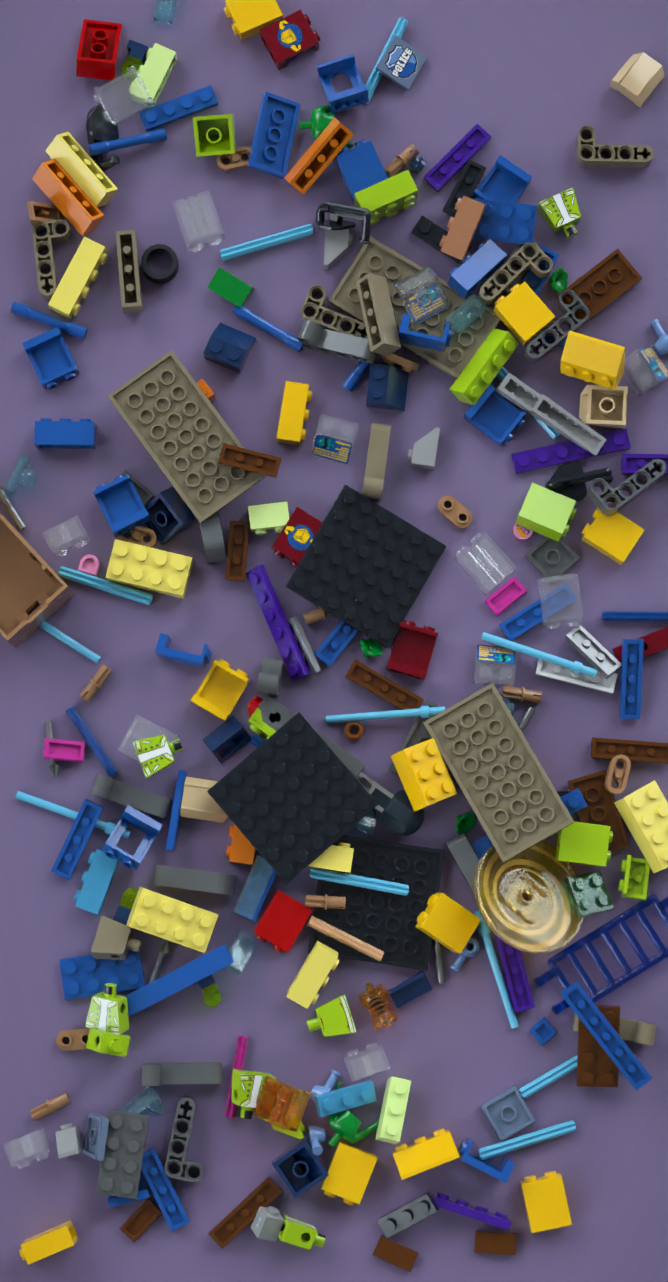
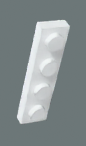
(564, 674)

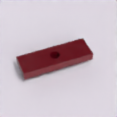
(654, 643)

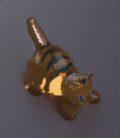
(377, 1003)

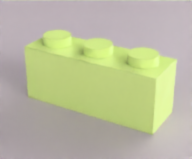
(157, 69)
(393, 1110)

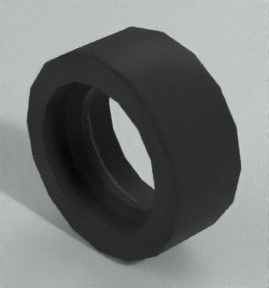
(159, 248)

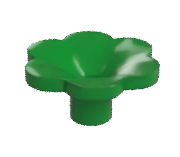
(559, 280)
(370, 648)
(465, 823)

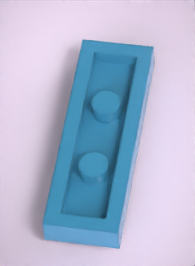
(345, 1098)

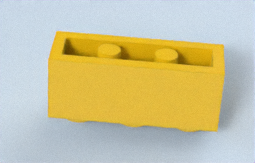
(293, 413)

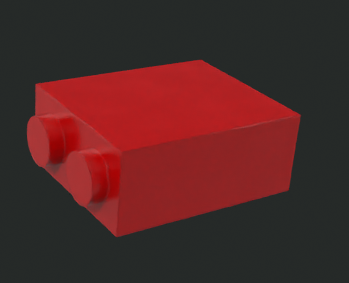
(282, 922)

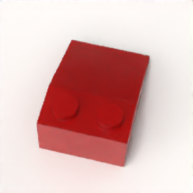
(98, 50)

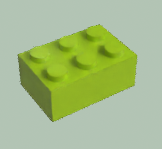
(388, 196)

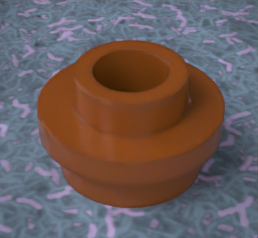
(356, 724)

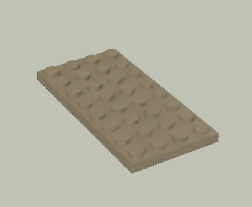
(385, 262)
(183, 435)
(498, 772)

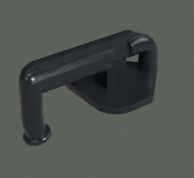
(98, 131)
(336, 222)
(571, 480)

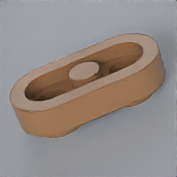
(236, 160)
(406, 363)
(453, 513)
(138, 536)
(618, 775)
(76, 1039)

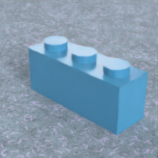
(96, 882)

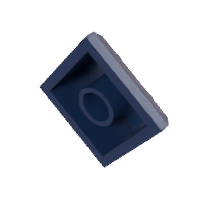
(229, 347)
(387, 387)
(168, 515)
(300, 1168)

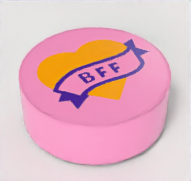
(521, 532)

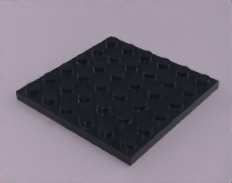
(366, 566)
(292, 797)
(379, 916)

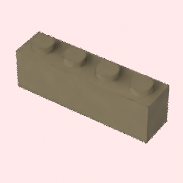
(129, 271)
(378, 314)

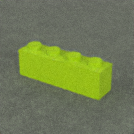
(484, 366)

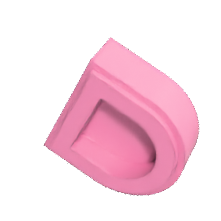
(89, 564)

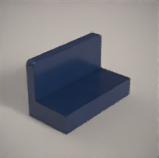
(227, 739)
(410, 989)

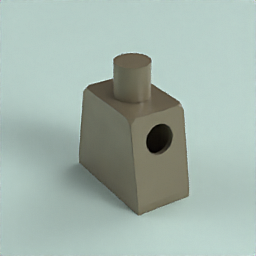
(114, 940)

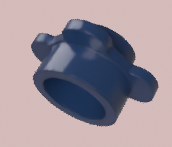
(417, 164)

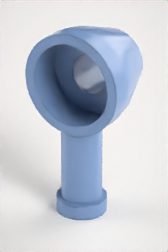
(662, 343)
(464, 954)
(328, 1086)
(315, 1136)

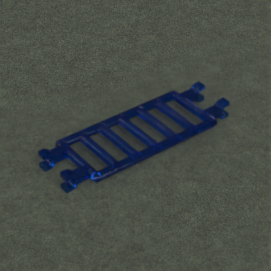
(603, 931)

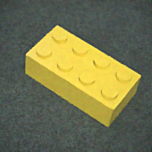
(149, 569)
(647, 819)
(172, 919)

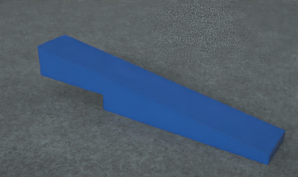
(178, 979)

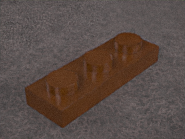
(249, 460)
(237, 551)

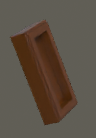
(141, 1220)
(495, 1242)
(395, 1253)

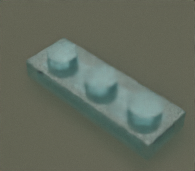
(254, 888)

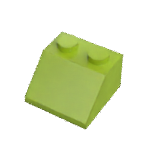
(214, 135)

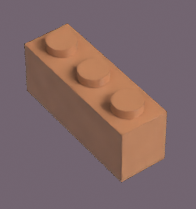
(462, 227)

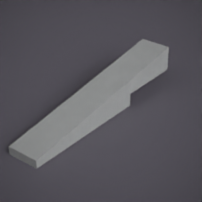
(550, 414)

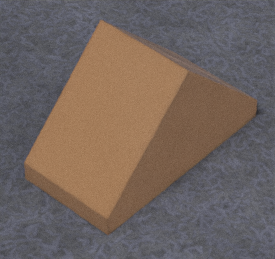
(43, 212)

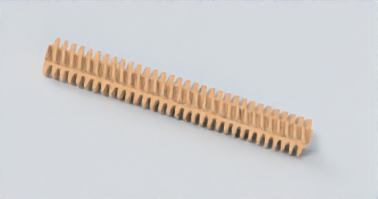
(344, 937)

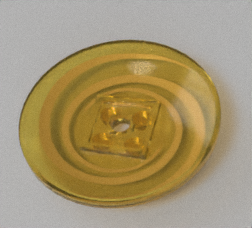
(530, 926)

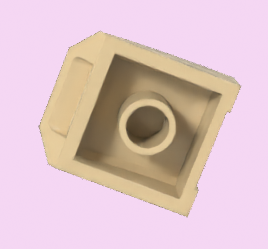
(638, 78)
(604, 406)
(198, 802)

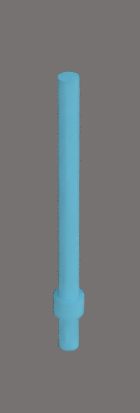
(69, 641)
(576, 666)
(424, 712)
(108, 827)
(484, 931)

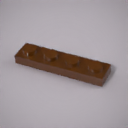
(383, 687)
(634, 750)
(244, 1212)

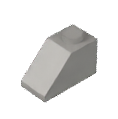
(336, 246)
(424, 451)
(68, 1140)

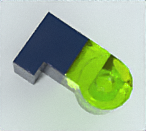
(136, 56)
(125, 906)
(210, 990)

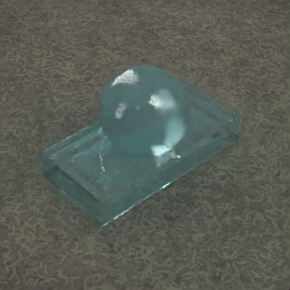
(21, 475)
(241, 952)

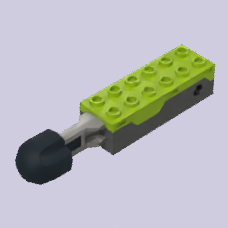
(395, 809)

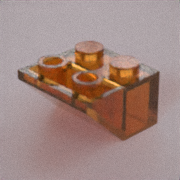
(281, 1104)

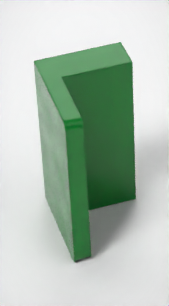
(230, 287)

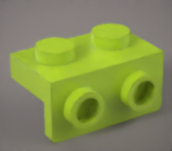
(635, 879)

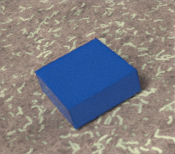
(542, 1031)

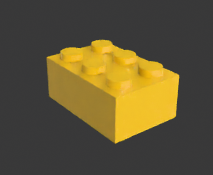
(423, 774)

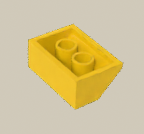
(593, 360)
(425, 1153)

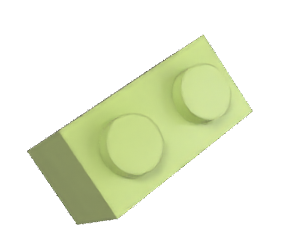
(268, 517)

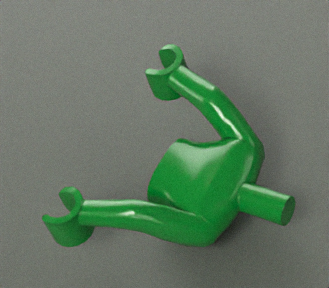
(319, 121)
(347, 1127)

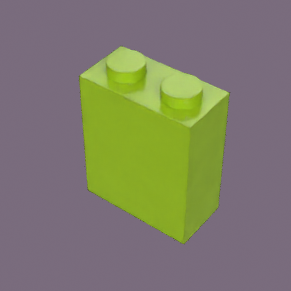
(546, 512)
(584, 844)

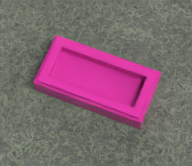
(505, 596)
(63, 750)

